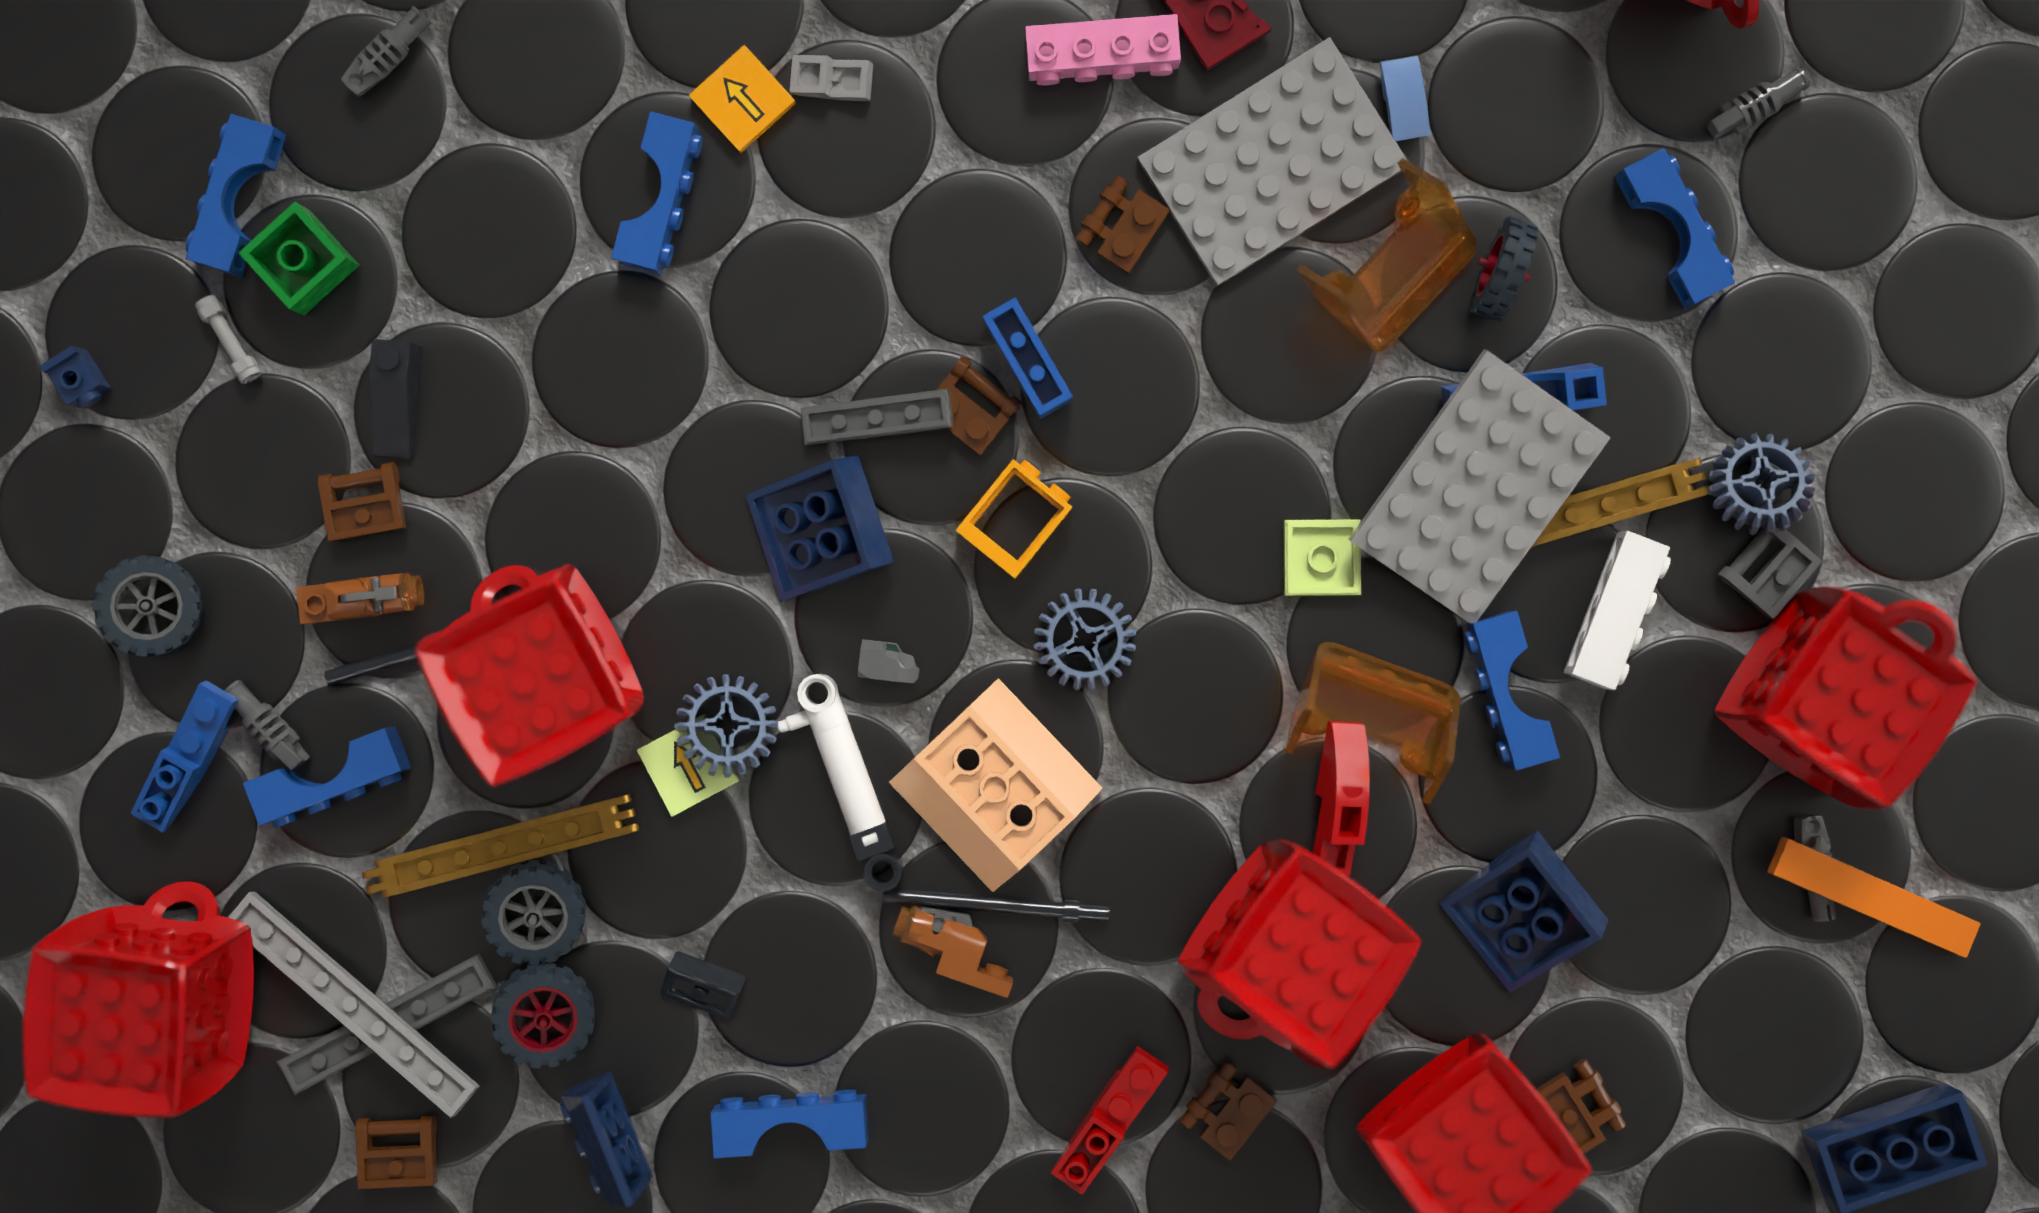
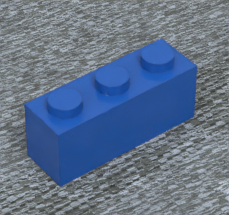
(1027, 358)

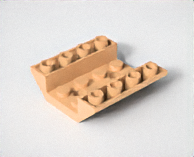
(1016, 767)

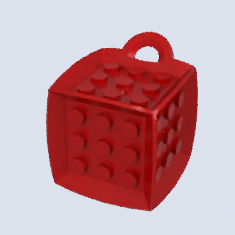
(529, 672)
(1849, 694)
(1297, 954)
(139, 1007)
(1473, 1137)

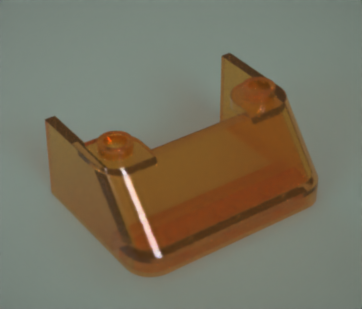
(1405, 269)
(1389, 700)

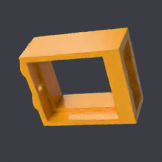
(1029, 475)

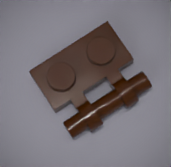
(1132, 231)
(1568, 1107)
(1237, 1116)

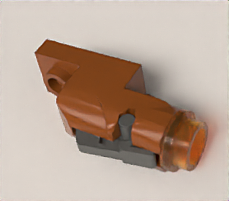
(359, 598)
(956, 942)

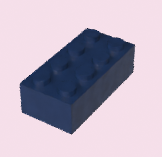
(1894, 1148)

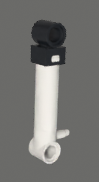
(849, 777)

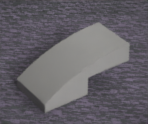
(831, 79)

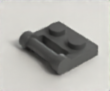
(1780, 575)

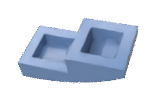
(1405, 98)

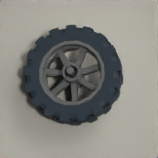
(144, 567)
(532, 948)

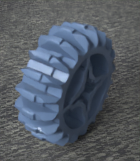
(1761, 453)
(1099, 668)
(708, 726)

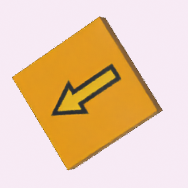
(742, 99)

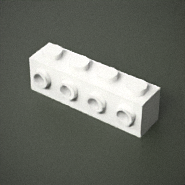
(1617, 610)

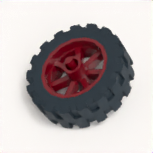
(1504, 269)
(543, 1050)

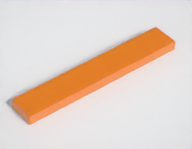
(1873, 897)

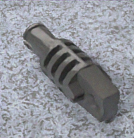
(384, 53)
(1757, 103)
(268, 727)
(1811, 832)

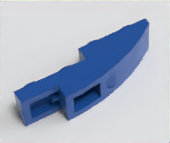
(186, 758)

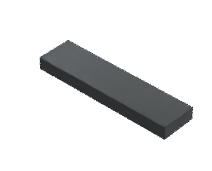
(877, 417)

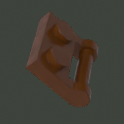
(971, 422)
(363, 514)
(396, 1164)

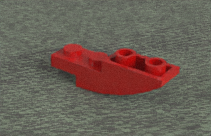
(1344, 793)
(1109, 1119)

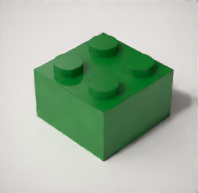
(299, 259)

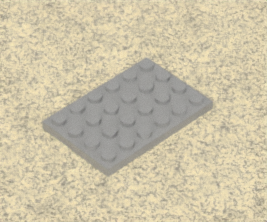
(1273, 161)
(1479, 487)

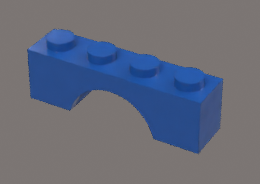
(244, 152)
(1657, 186)
(646, 239)
(1573, 386)
(1496, 646)
(370, 759)
(836, 1119)

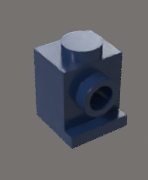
(89, 382)

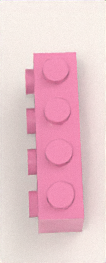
(1103, 49)

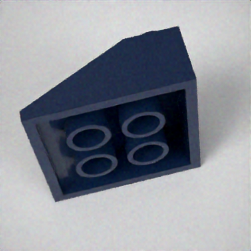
(819, 527)
(1525, 912)
(607, 1140)

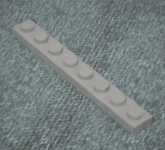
(355, 1006)

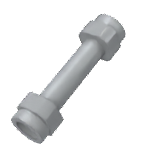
(212, 312)

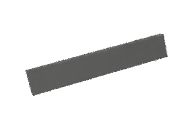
(415, 1007)

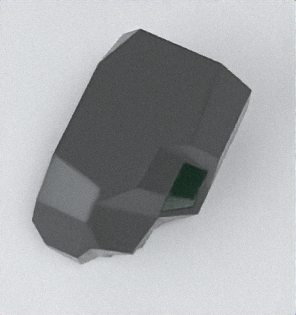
(886, 662)

